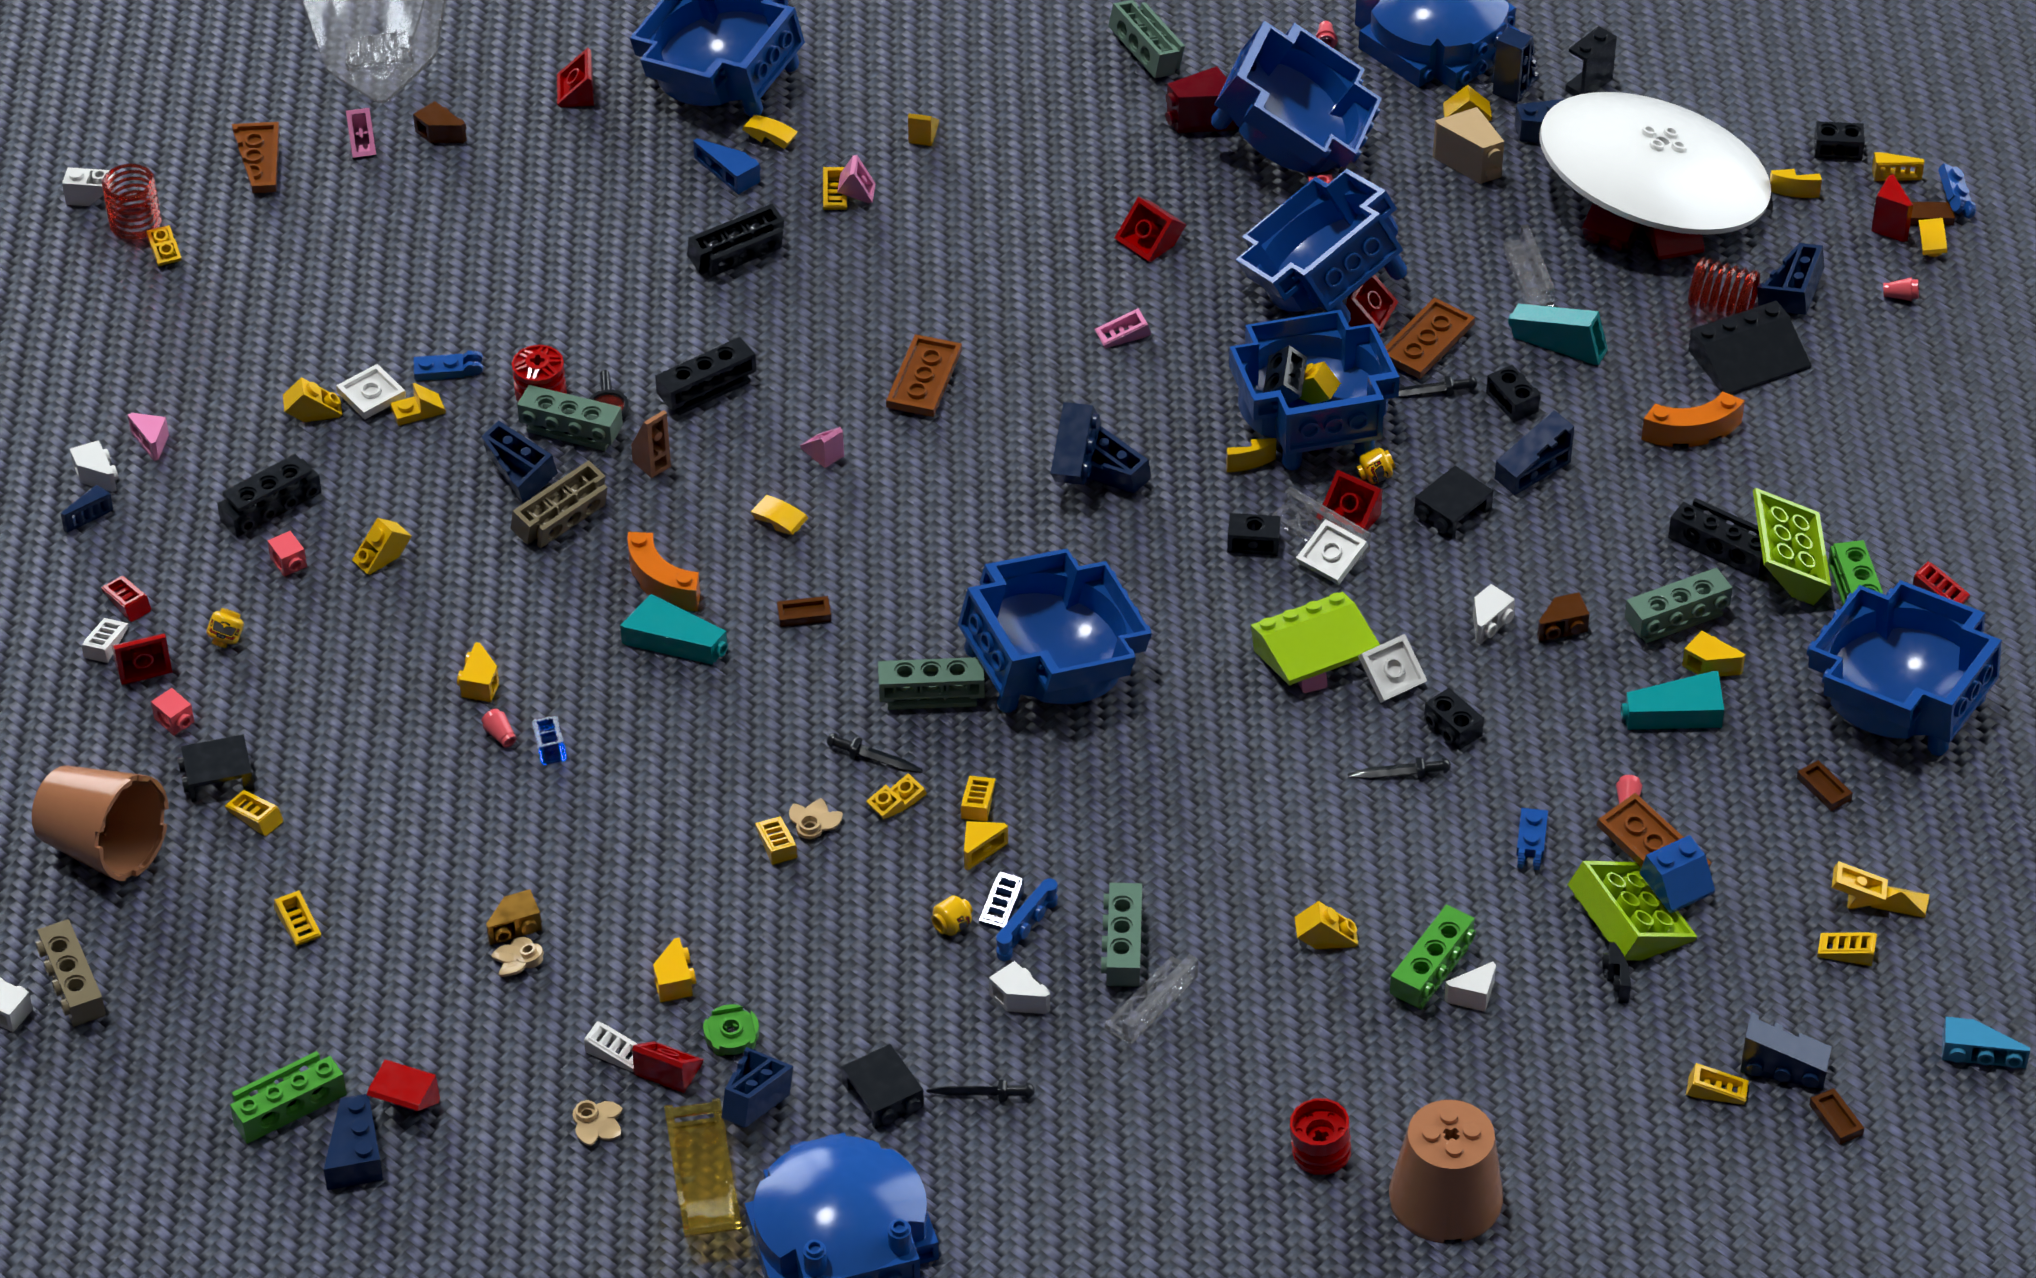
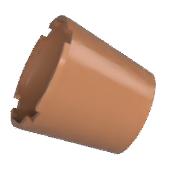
(102, 818)
(1447, 1173)

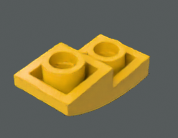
(762, 127)
(1789, 184)
(1932, 237)
(163, 245)
(1245, 458)
(782, 515)
(896, 799)

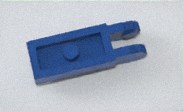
(1957, 190)
(448, 366)
(1531, 836)

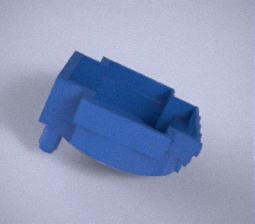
(1433, 36)
(718, 49)
(1297, 100)
(1324, 244)
(1352, 413)
(1052, 628)
(1906, 663)
(841, 1213)

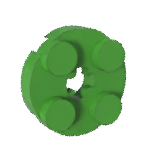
(731, 1043)

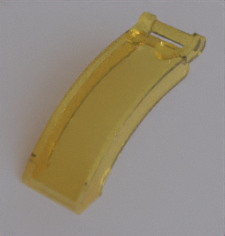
(702, 1170)

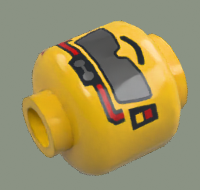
(1376, 465)
(225, 627)
(952, 915)

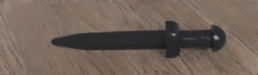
(1448, 386)
(856, 748)
(1418, 768)
(1002, 1090)

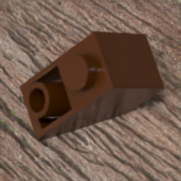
(439, 125)
(1563, 618)

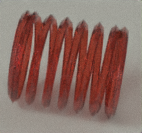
(149, 190)
(1751, 279)

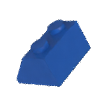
(1678, 874)

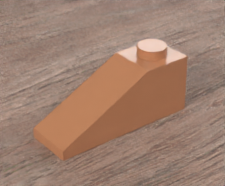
(652, 446)

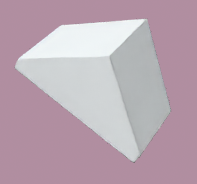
(1472, 988)

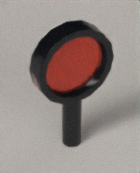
(611, 396)

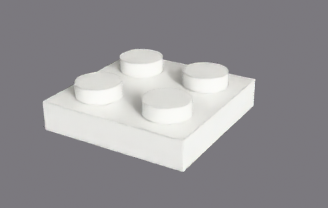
(370, 391)
(1332, 552)
(1392, 668)

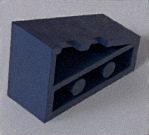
(1794, 280)
(519, 460)

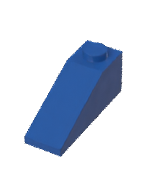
(728, 164)

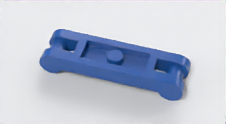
(1026, 916)

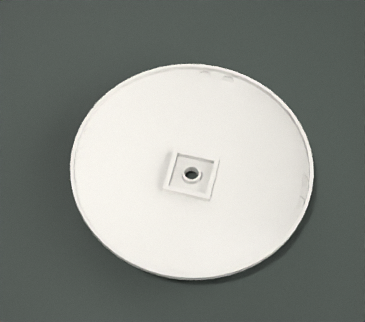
(1655, 163)

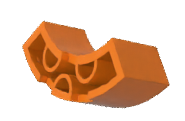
(1695, 424)
(660, 577)

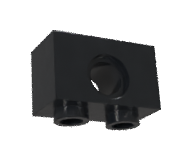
(1253, 534)

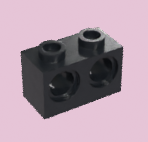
(1839, 140)
(1286, 373)
(1513, 393)
(1453, 719)

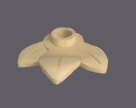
(814, 819)
(518, 956)
(599, 1122)

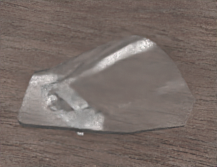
(376, 42)

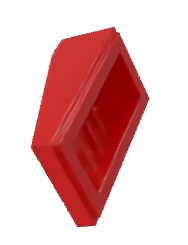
(1930, 575)
(129, 600)

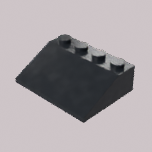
(1749, 348)

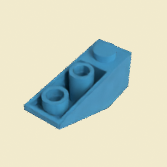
(1976, 1043)

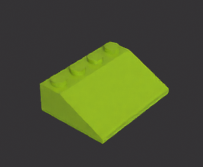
(1792, 546)
(1313, 638)
(1628, 909)

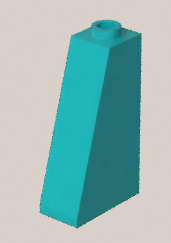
(1561, 330)
(673, 631)
(1676, 704)

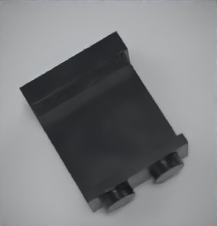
(1598, 58)
(1452, 499)
(215, 763)
(884, 1085)

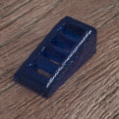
(550, 741)

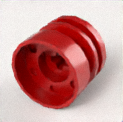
(538, 367)
(1320, 1136)

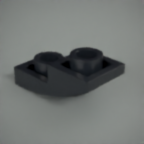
(1617, 972)

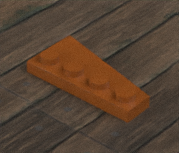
(259, 153)

